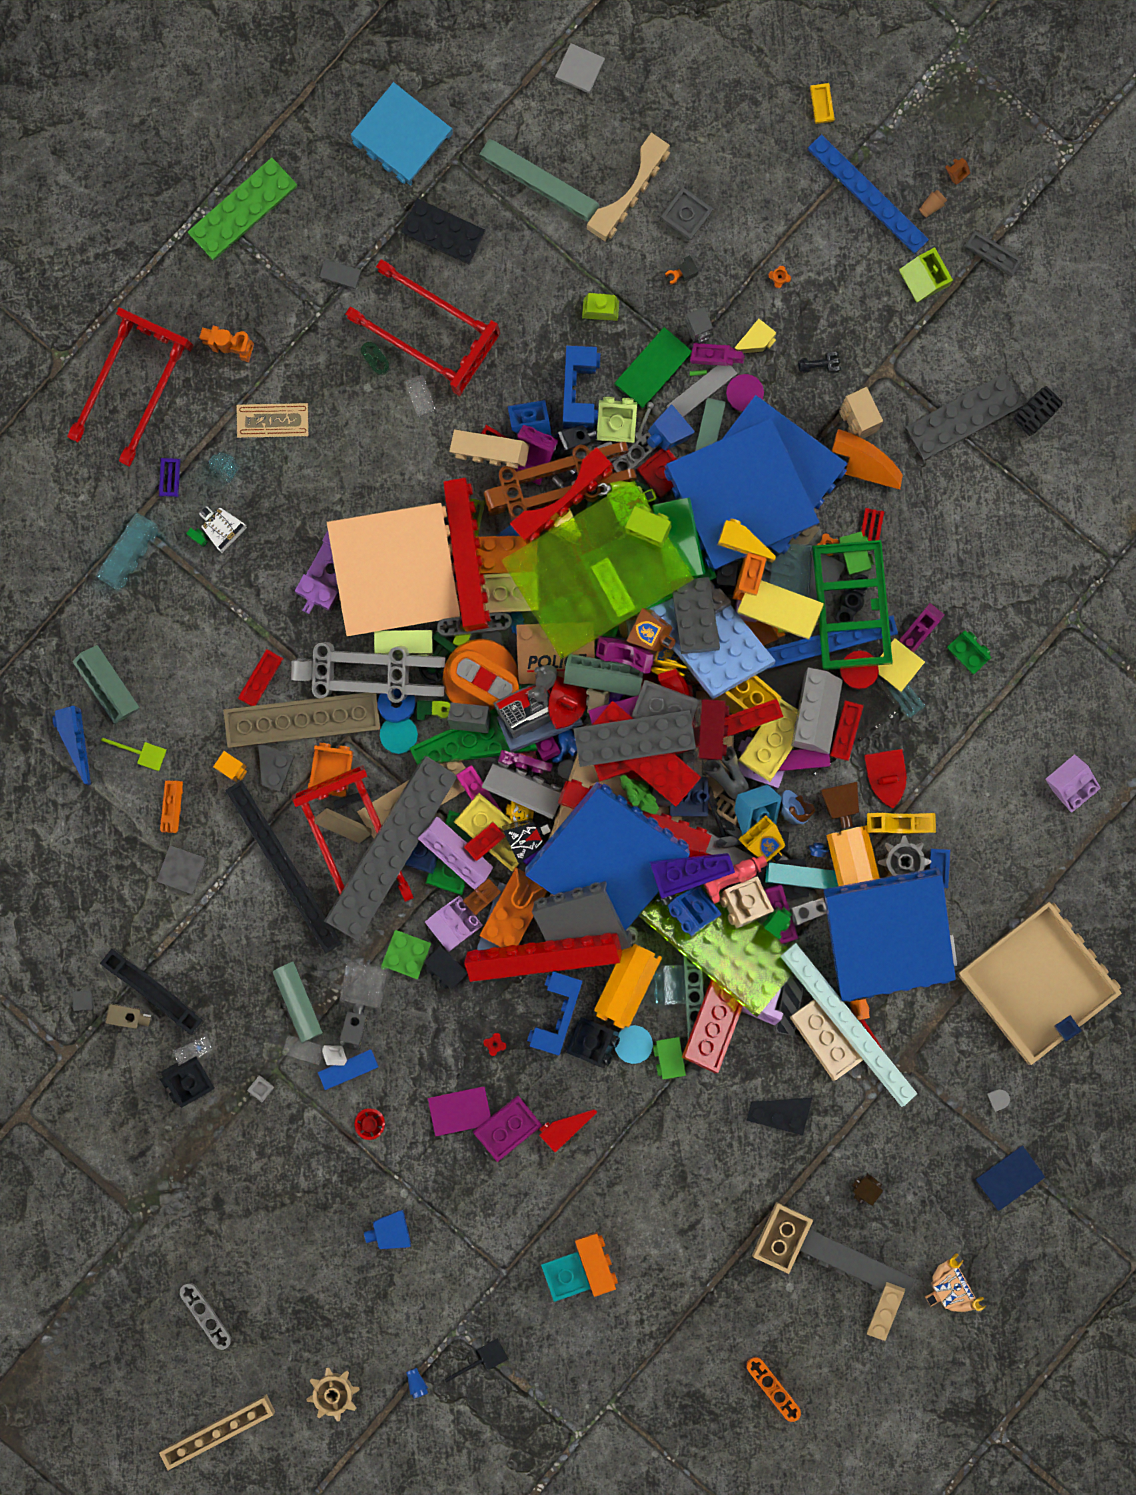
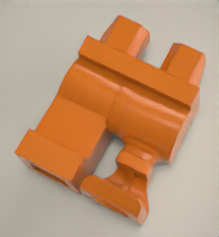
(222, 340)

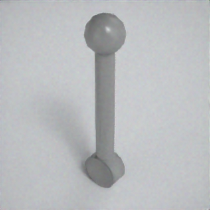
(638, 435)

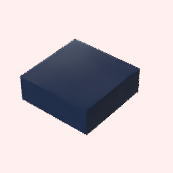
(1068, 1028)

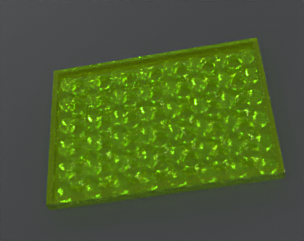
(594, 573)

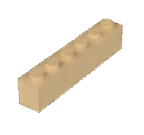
(217, 1432)

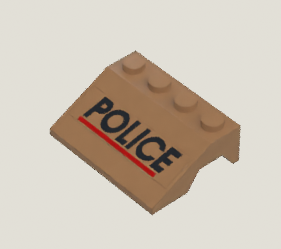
(536, 651)

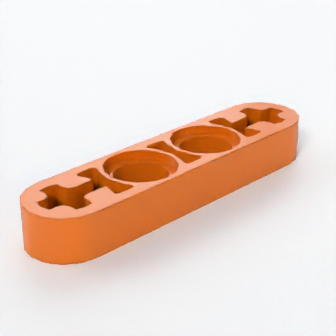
(773, 1389)

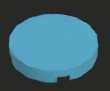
(634, 1044)

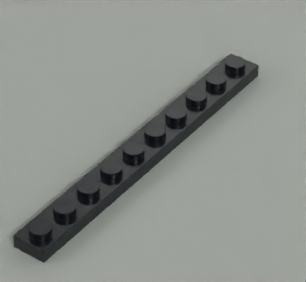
(283, 866)

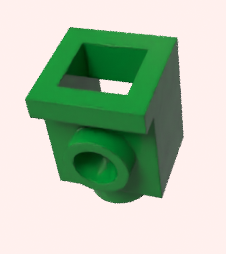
(778, 921)

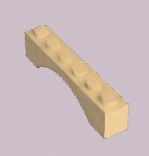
(607, 218)

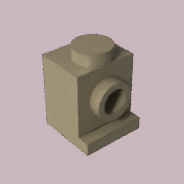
(596, 698)

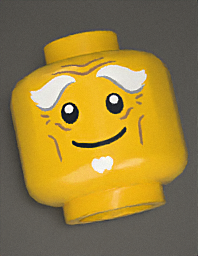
(518, 812)

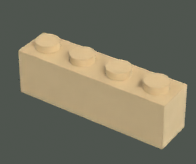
(489, 448)

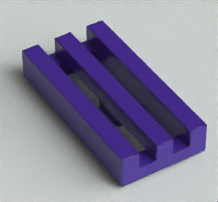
(169, 484)

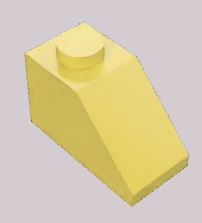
(757, 338)

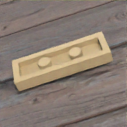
(885, 1311)

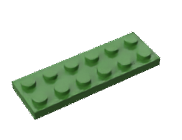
(242, 209)

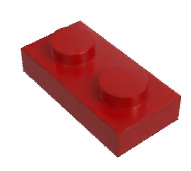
(484, 841)

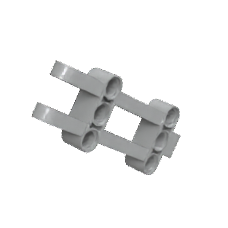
(310, 670)

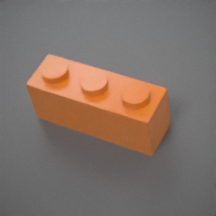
(596, 1264)

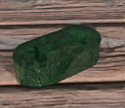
(372, 360)

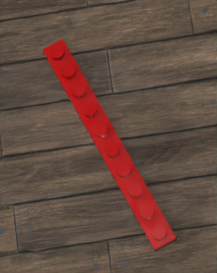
(736, 723)

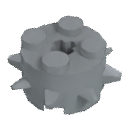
(904, 850)

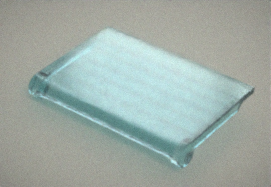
(793, 569)

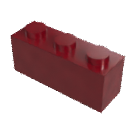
(713, 730)

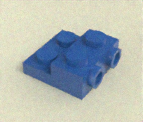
(693, 910)

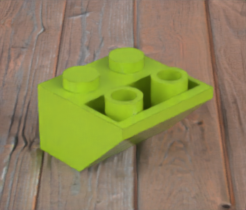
(926, 275)

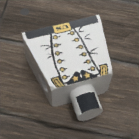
(221, 527)

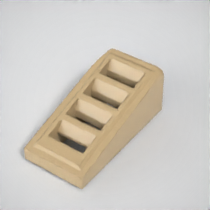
(722, 813)

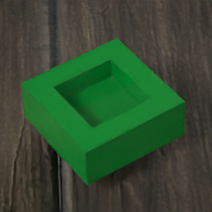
(198, 536)

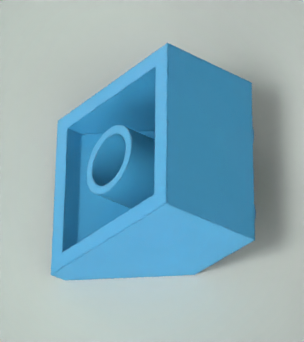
(754, 805)

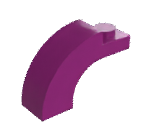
(624, 652)

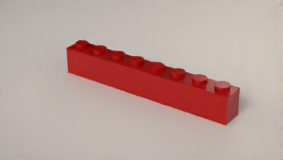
(465, 554)
(696, 838)
(543, 957)

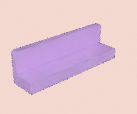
(451, 851)

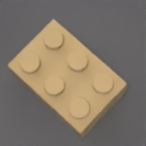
(861, 413)
(782, 1237)

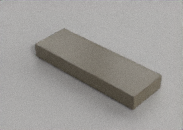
(343, 825)

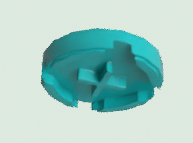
(398, 736)

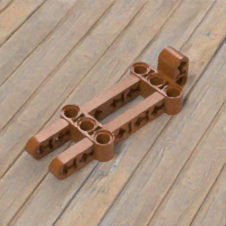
(498, 499)

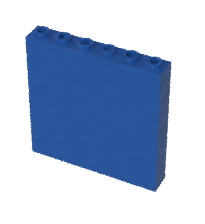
(812, 460)
(746, 481)
(610, 844)
(890, 934)

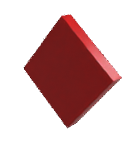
(653, 472)

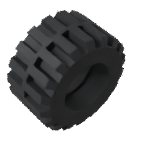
(1038, 411)

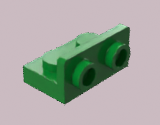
(969, 652)

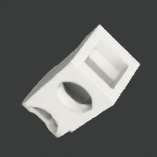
(808, 911)

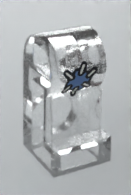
(197, 1048)

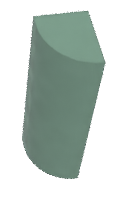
(603, 675)
(105, 684)
(297, 1002)

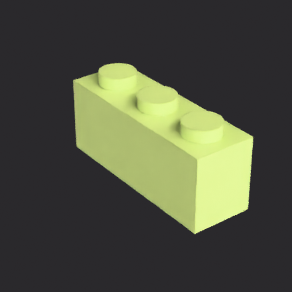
(416, 641)

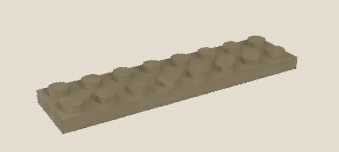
(301, 719)

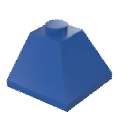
(530, 414)

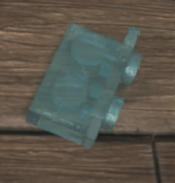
(669, 985)

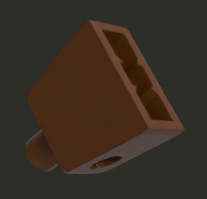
(841, 802)

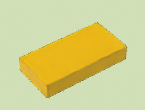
(822, 103)

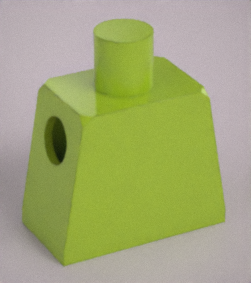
(600, 307)

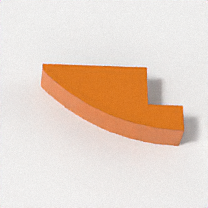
(866, 460)

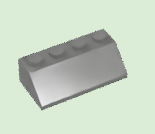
(817, 711)
(523, 789)

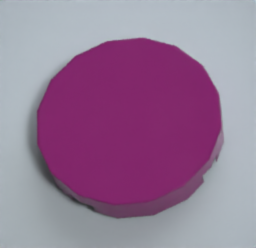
(742, 390)

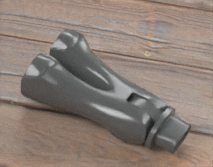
(732, 784)

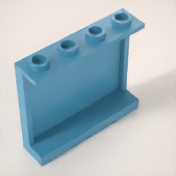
(400, 133)

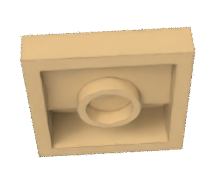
(746, 902)

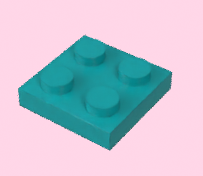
(565, 1276)

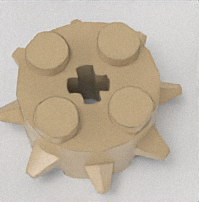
(326, 1403)

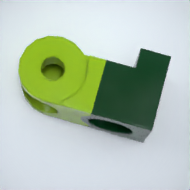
(432, 708)

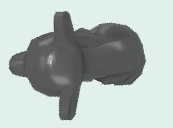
(545, 679)

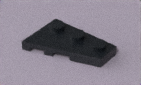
(781, 1114)

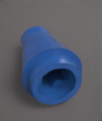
(416, 1384)

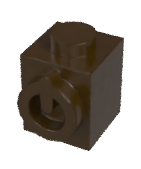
(867, 1189)

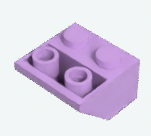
(1073, 783)
(453, 923)

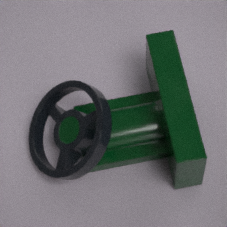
(444, 650)

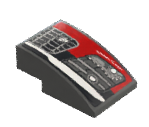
(522, 712)

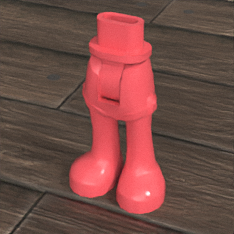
(743, 872)

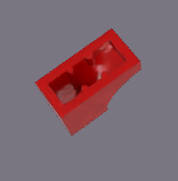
(674, 681)

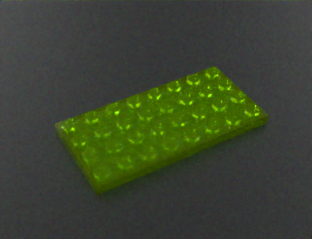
(739, 959)

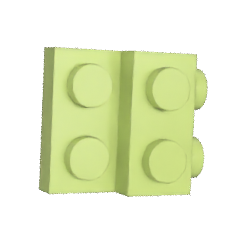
(616, 420)

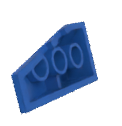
(71, 730)

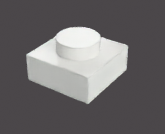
(334, 1055)

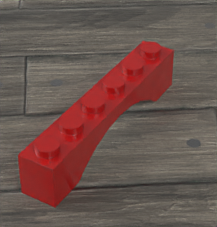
(533, 522)

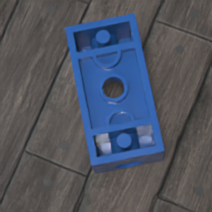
(579, 360)
(548, 1040)

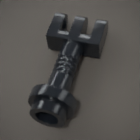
(804, 365)

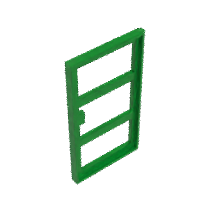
(876, 604)

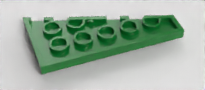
(465, 745)

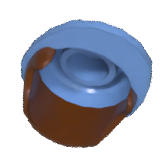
(795, 809)

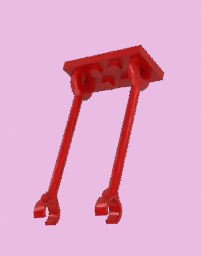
(147, 328)
(469, 363)
(322, 791)

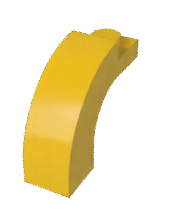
(901, 823)

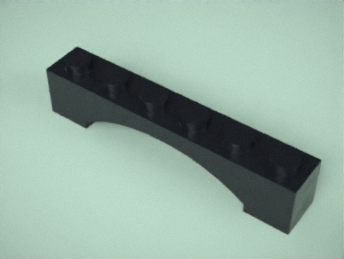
(153, 991)

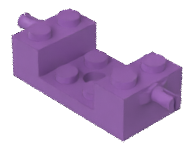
(318, 585)

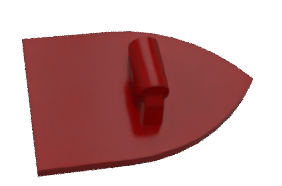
(566, 703)
(887, 775)

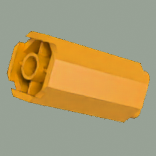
(852, 856)
(627, 985)

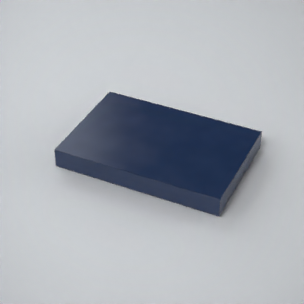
(1010, 1178)

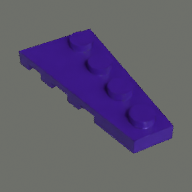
(685, 873)

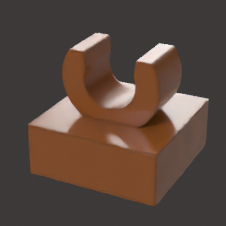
(958, 171)

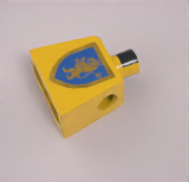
(764, 840)

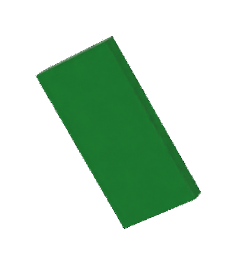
(653, 367)
(683, 532)
(443, 875)

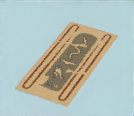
(272, 420)

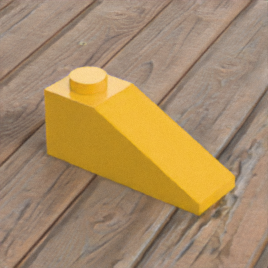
(740, 539)

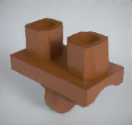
(482, 896)

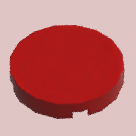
(859, 676)

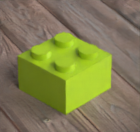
(648, 526)

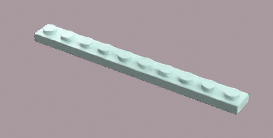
(848, 1025)

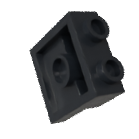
(593, 1043)
(186, 1081)

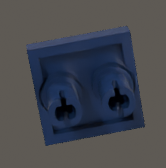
(694, 803)

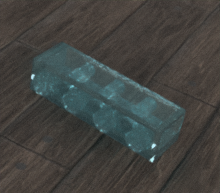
(127, 551)

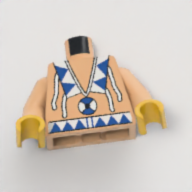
(952, 1289)

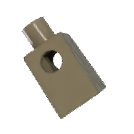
(116, 1016)

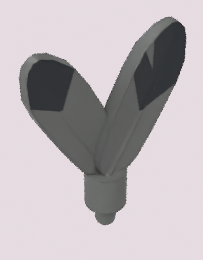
(732, 840)

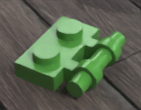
(639, 794)

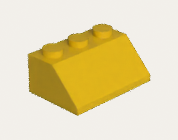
(748, 694)

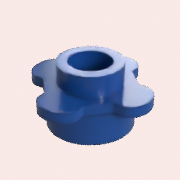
(818, 849)

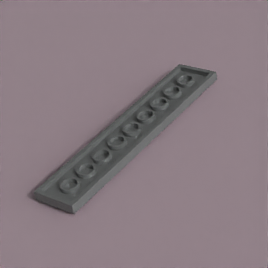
(391, 848)

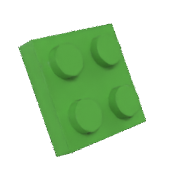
(406, 954)

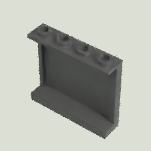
(579, 914)

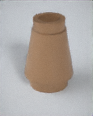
(932, 204)

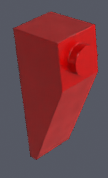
(562, 1130)

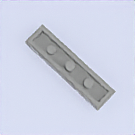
(703, 389)

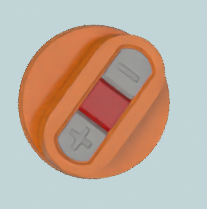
(480, 673)

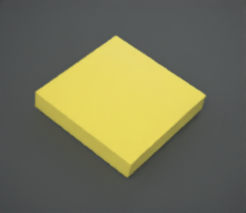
(904, 666)

